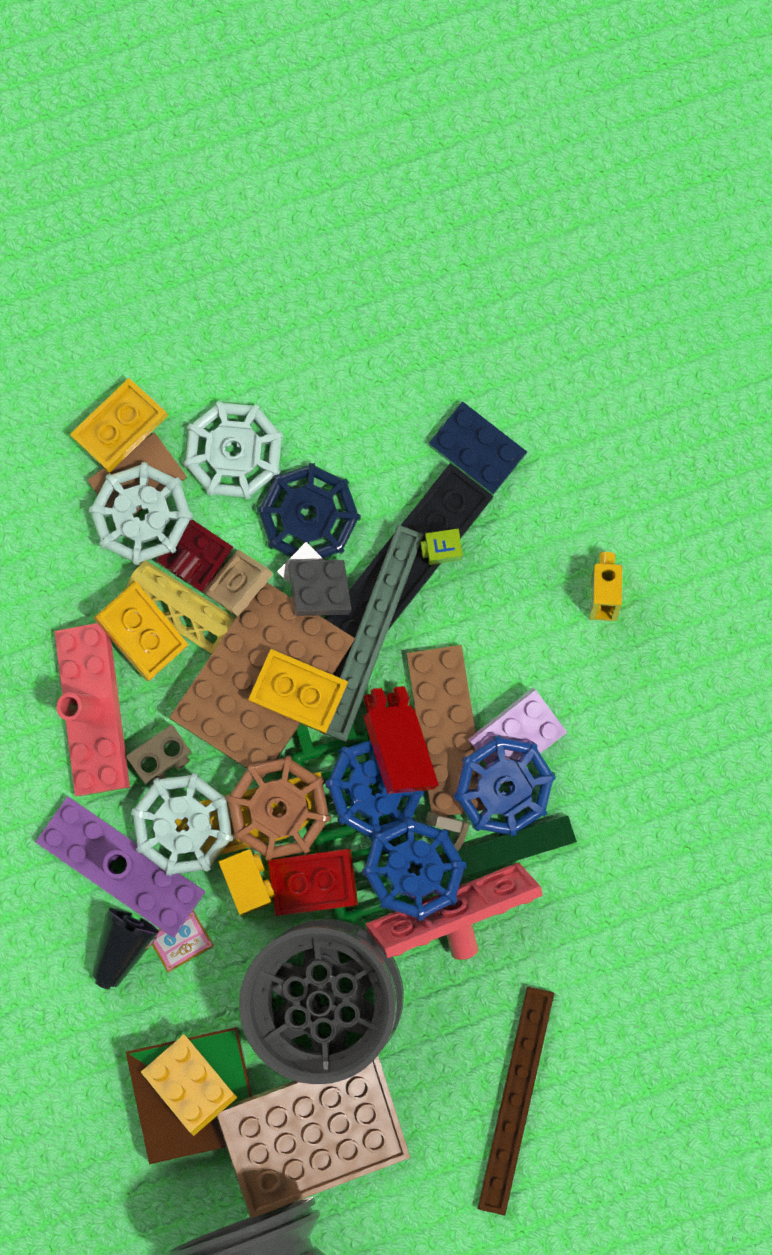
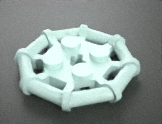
(223, 437)
(127, 504)
(165, 824)

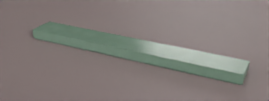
(374, 627)

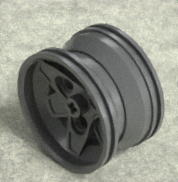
(272, 1233)

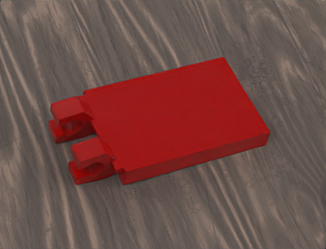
(398, 742)

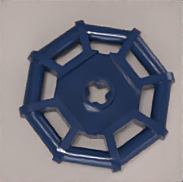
(303, 498)

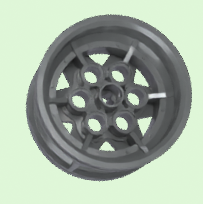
(273, 1033)

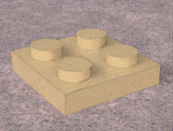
(238, 582)

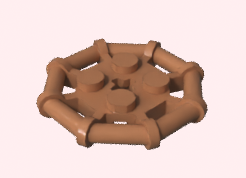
(278, 791)

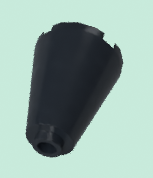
(121, 946)

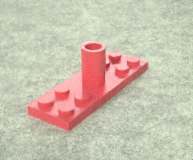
(91, 710)
(476, 902)

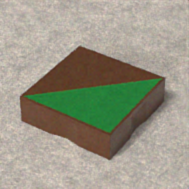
(161, 1129)

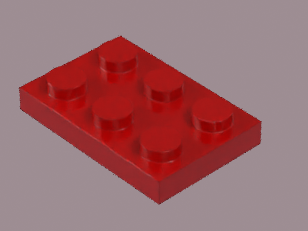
(313, 882)

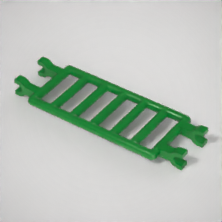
(309, 752)

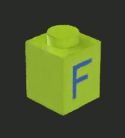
(442, 546)

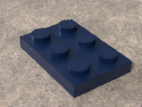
(477, 448)

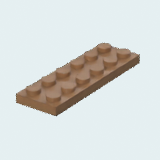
(445, 720)

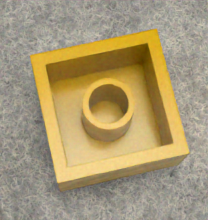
(246, 882)

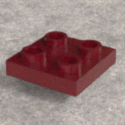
(197, 556)

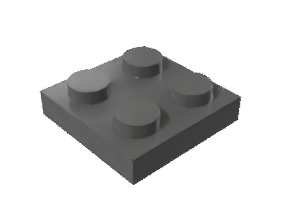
(319, 587)

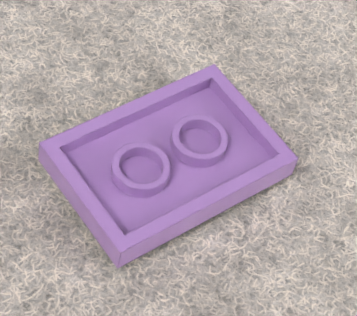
(522, 721)

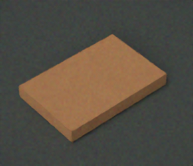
(150, 451)

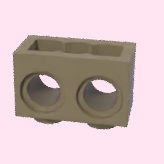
(155, 749)

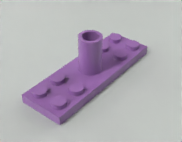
(91, 848)

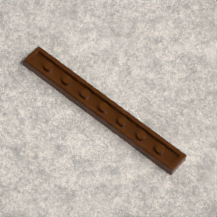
(515, 1101)

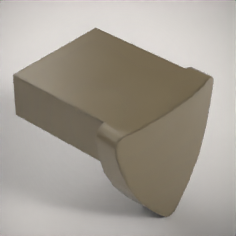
(457, 827)

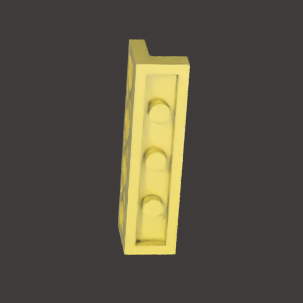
(183, 602)

